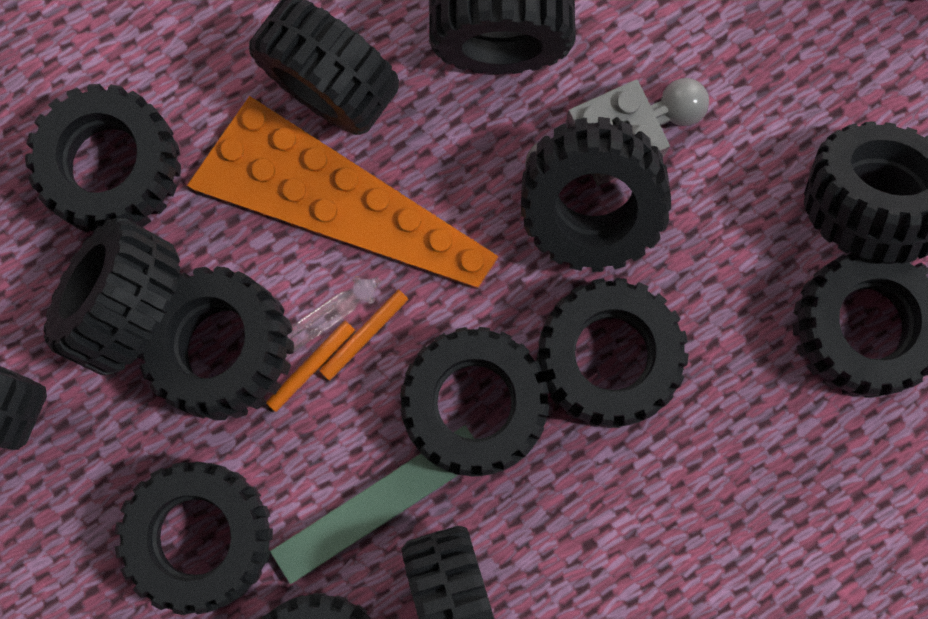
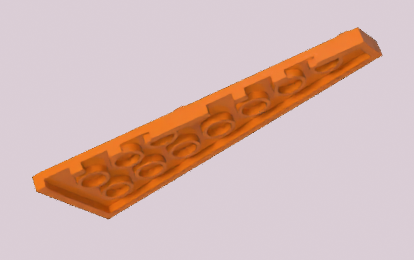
(299, 180)

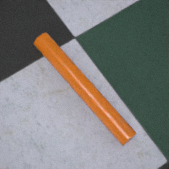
(364, 334)
(310, 365)

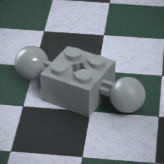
(682, 103)

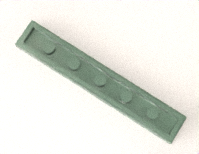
(361, 515)

